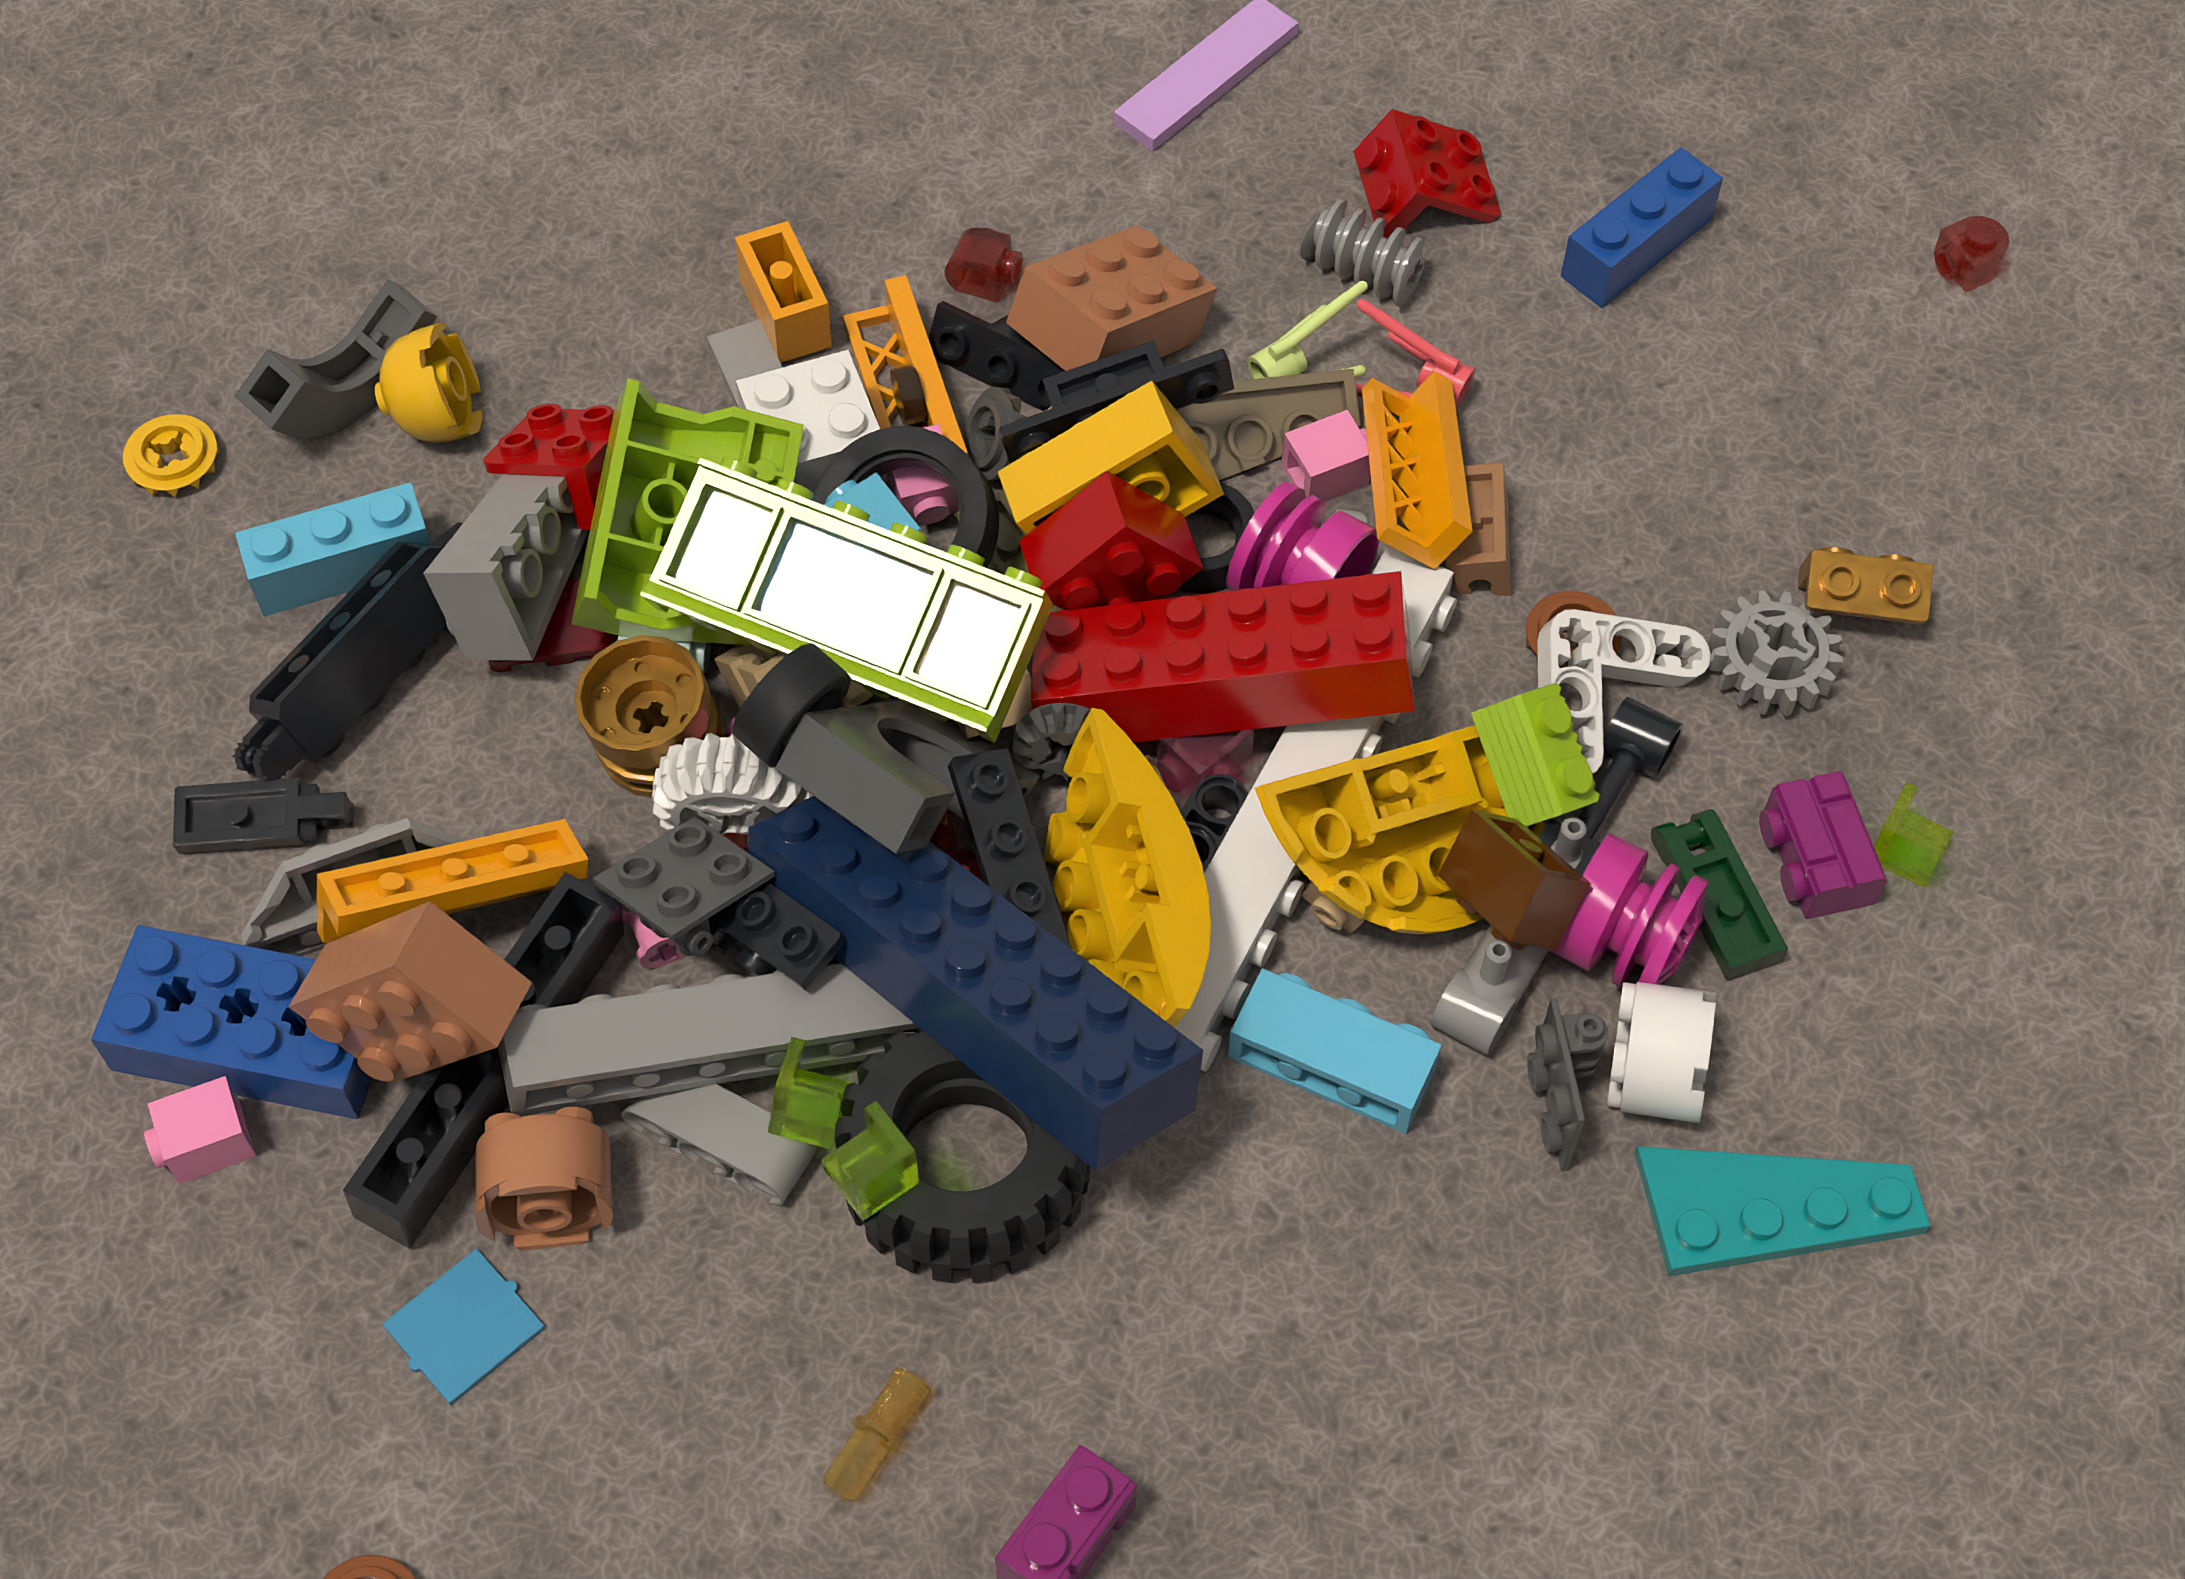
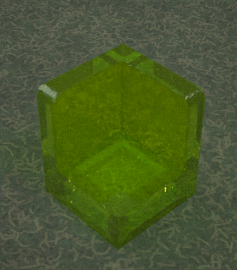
(1909, 842)
(805, 1102)
(873, 1164)

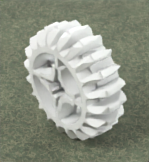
(720, 786)

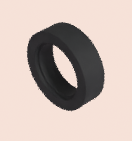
(919, 447)

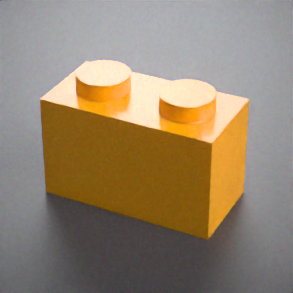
(783, 291)

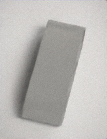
(725, 1133)

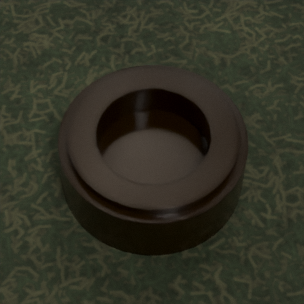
(908, 395)

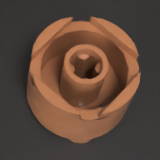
(543, 1178)

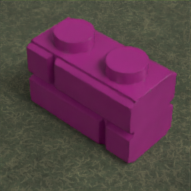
(1822, 845)
(1069, 1521)

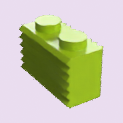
(1535, 755)

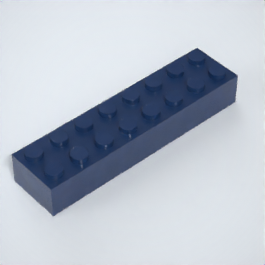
(987, 983)

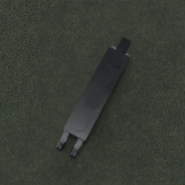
(344, 663)

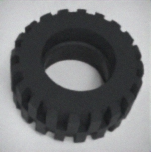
(960, 1227)

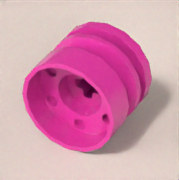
(1293, 544)
(1632, 916)

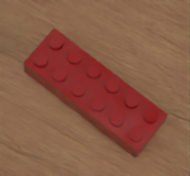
(1233, 658)

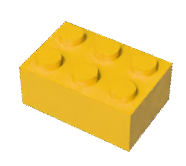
(1134, 439)

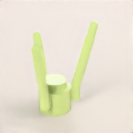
(1285, 356)

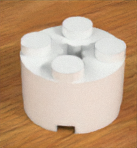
(1662, 1051)

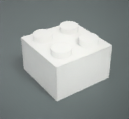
(823, 397)

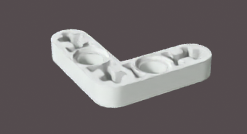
(1597, 659)

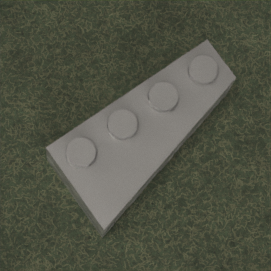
(508, 567)

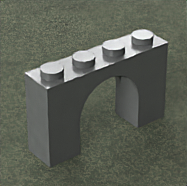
(884, 768)

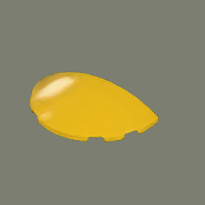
(1383, 827)
(1129, 873)

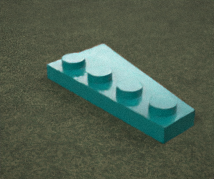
(1759, 1207)

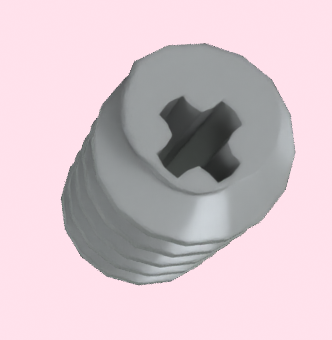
(1365, 252)

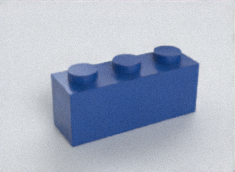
(1641, 227)

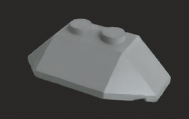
(288, 909)

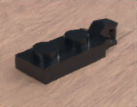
(255, 814)

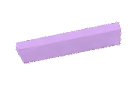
(1205, 73)

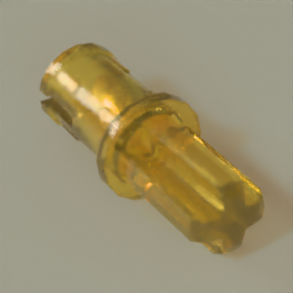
(875, 1435)

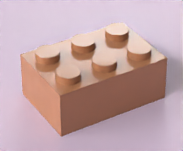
(1110, 300)
(410, 994)

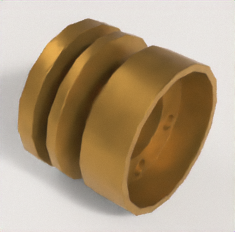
(639, 703)

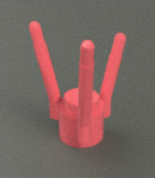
(1434, 359)

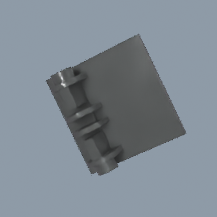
(684, 882)
(1561, 1068)

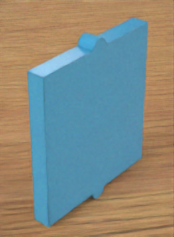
(463, 1326)

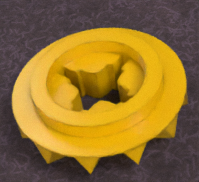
(164, 436)

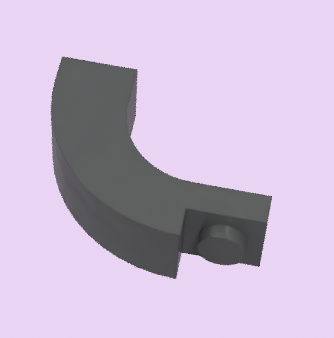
(339, 385)

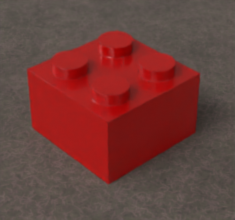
(1111, 548)

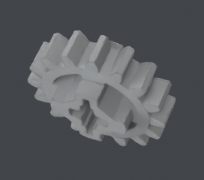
(1782, 649)

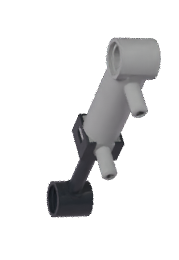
(1487, 989)

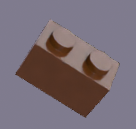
(1513, 881)

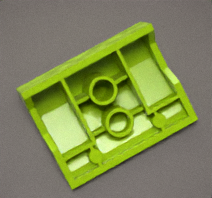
(641, 491)

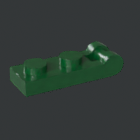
(1733, 912)

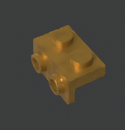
(1866, 586)

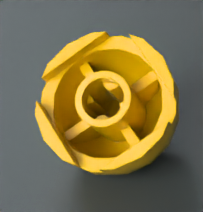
(430, 386)

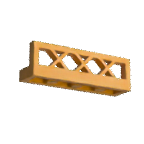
(915, 351)
(1429, 474)
(449, 876)

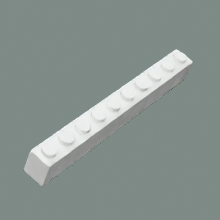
(1251, 872)

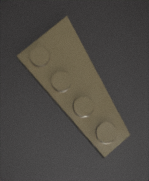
(1251, 420)

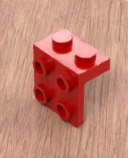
(1420, 164)
(560, 445)

